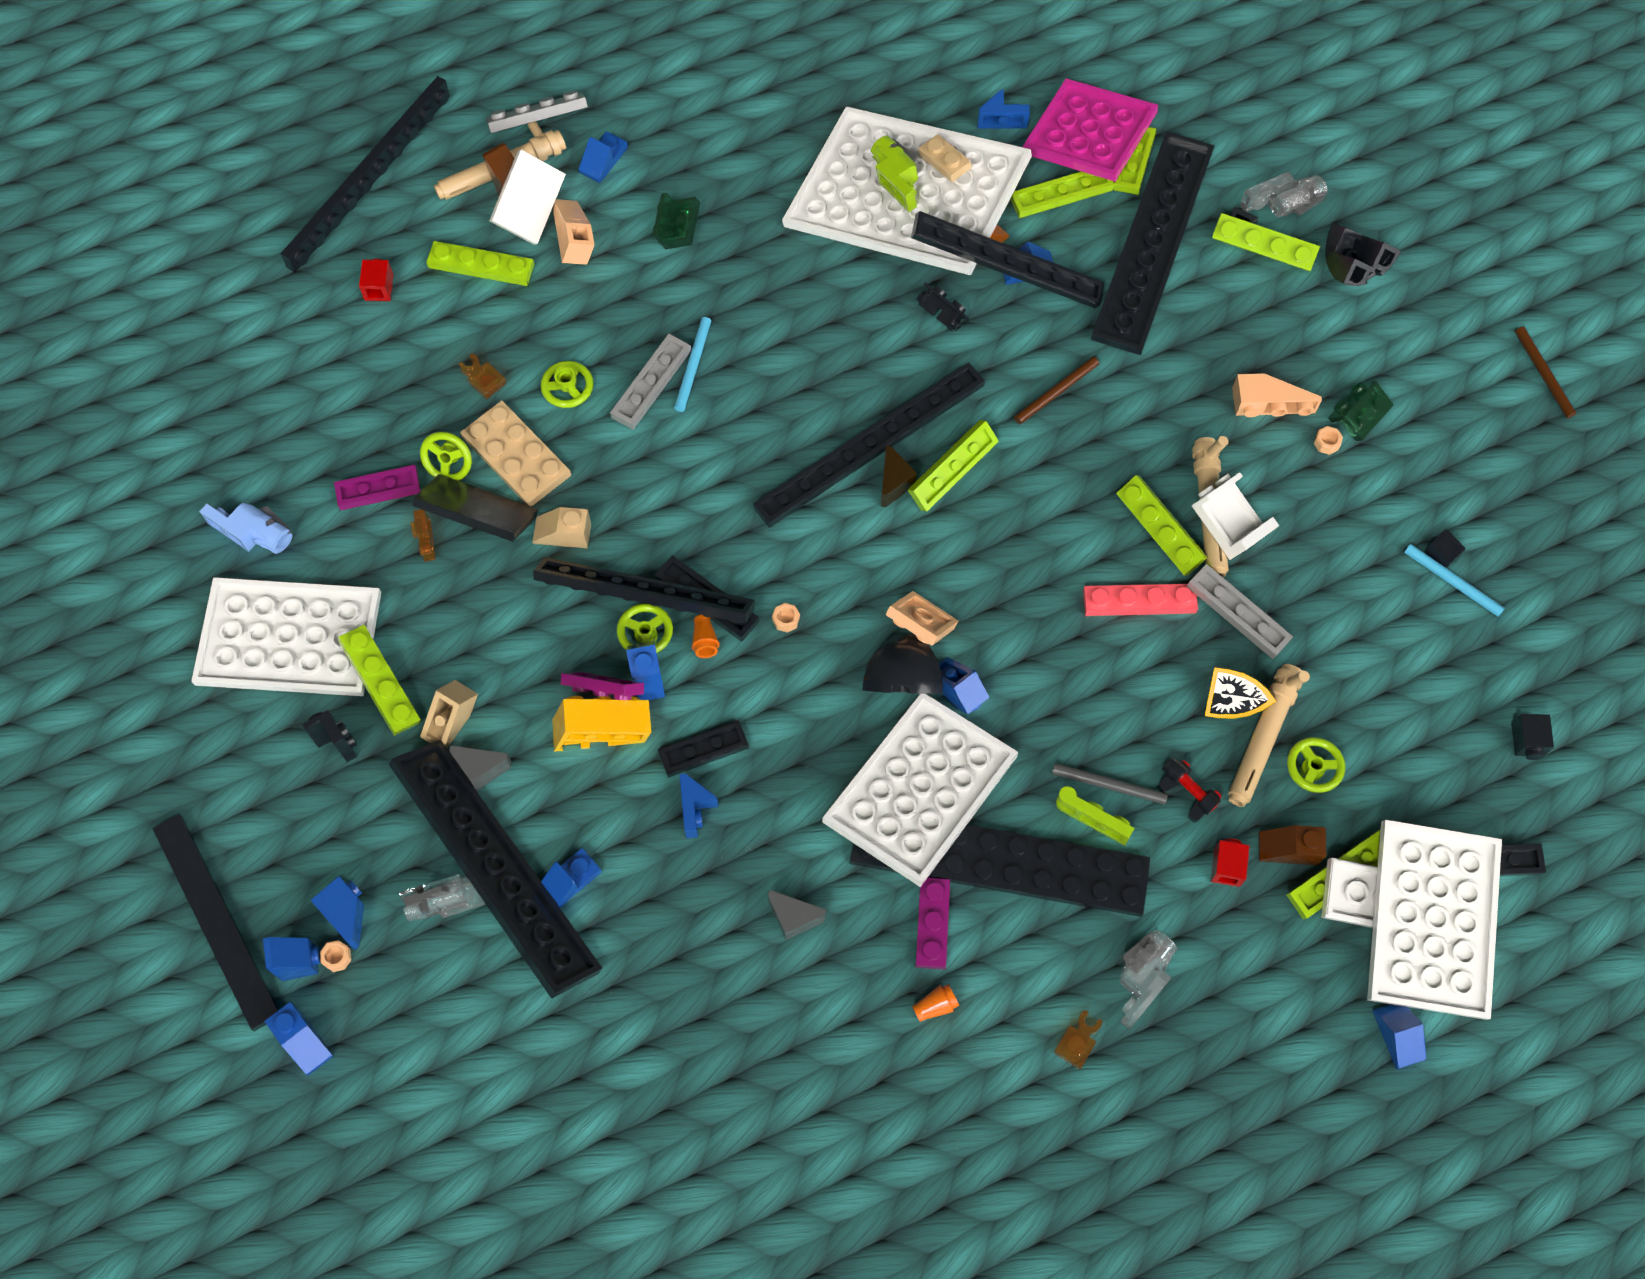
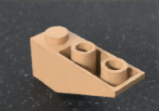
(573, 232)
(1270, 396)

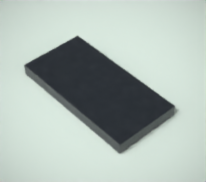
(475, 507)

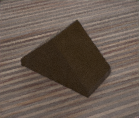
(897, 477)

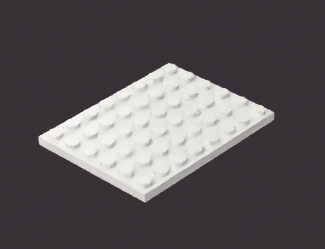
(850, 206)

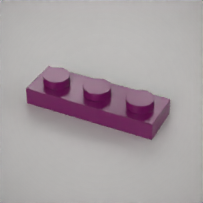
(377, 487)
(602, 685)
(933, 924)

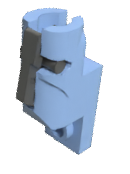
(250, 526)

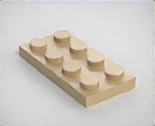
(515, 454)

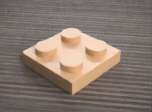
(921, 618)

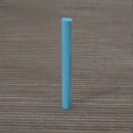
(692, 364)
(1454, 580)

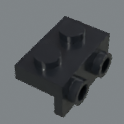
(324, 729)

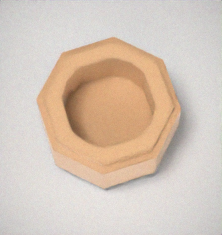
(1328, 440)
(786, 617)
(335, 956)

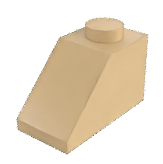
(563, 528)
(448, 712)

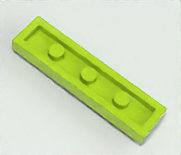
(1058, 193)
(1265, 242)
(480, 263)
(953, 465)
(1161, 525)
(379, 680)
(1309, 895)

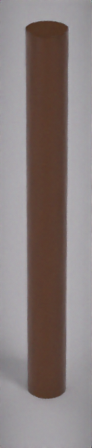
(1545, 372)
(1056, 390)

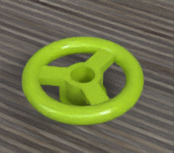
(563, 372)
(453, 447)
(626, 621)
(1310, 774)

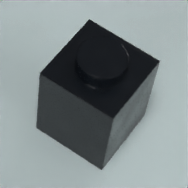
(1532, 735)

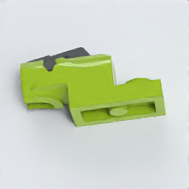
(896, 170)

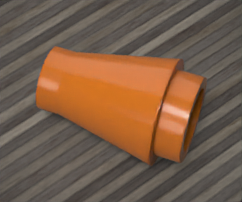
(704, 641)
(936, 1003)

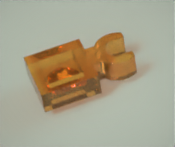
(483, 378)
(422, 529)
(1077, 1044)

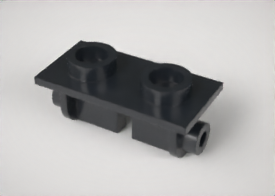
(951, 312)

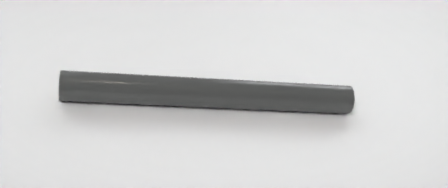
(1110, 784)

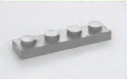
(546, 108)
(650, 381)
(1239, 611)

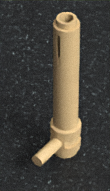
(539, 146)
(1207, 469)
(1287, 682)

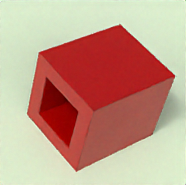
(376, 280)
(1230, 862)

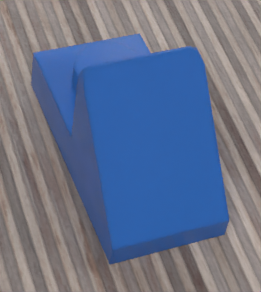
(997, 115)
(601, 156)
(694, 797)
(570, 877)

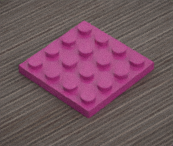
(1090, 129)

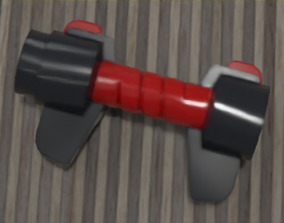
(1177, 774)

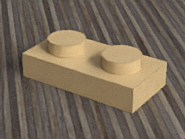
(944, 158)

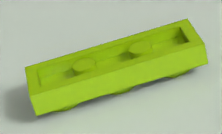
(1134, 170)

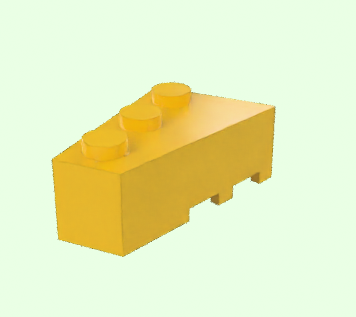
(601, 721)

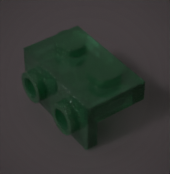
(676, 221)
(1362, 409)

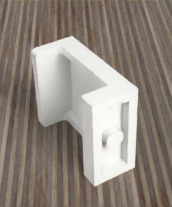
(1231, 517)

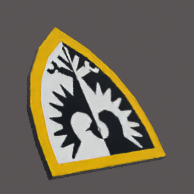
(1236, 694)

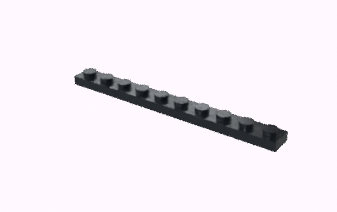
(365, 174)
(868, 445)

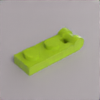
(1094, 816)

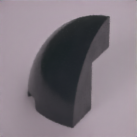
(1356, 257)
(903, 666)

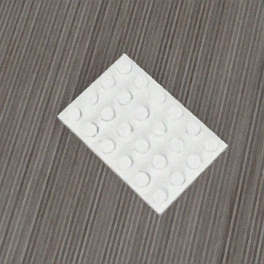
(282, 636)
(920, 788)
(1435, 920)

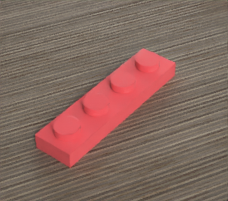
(1139, 600)

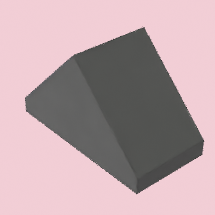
(480, 765)
(794, 915)

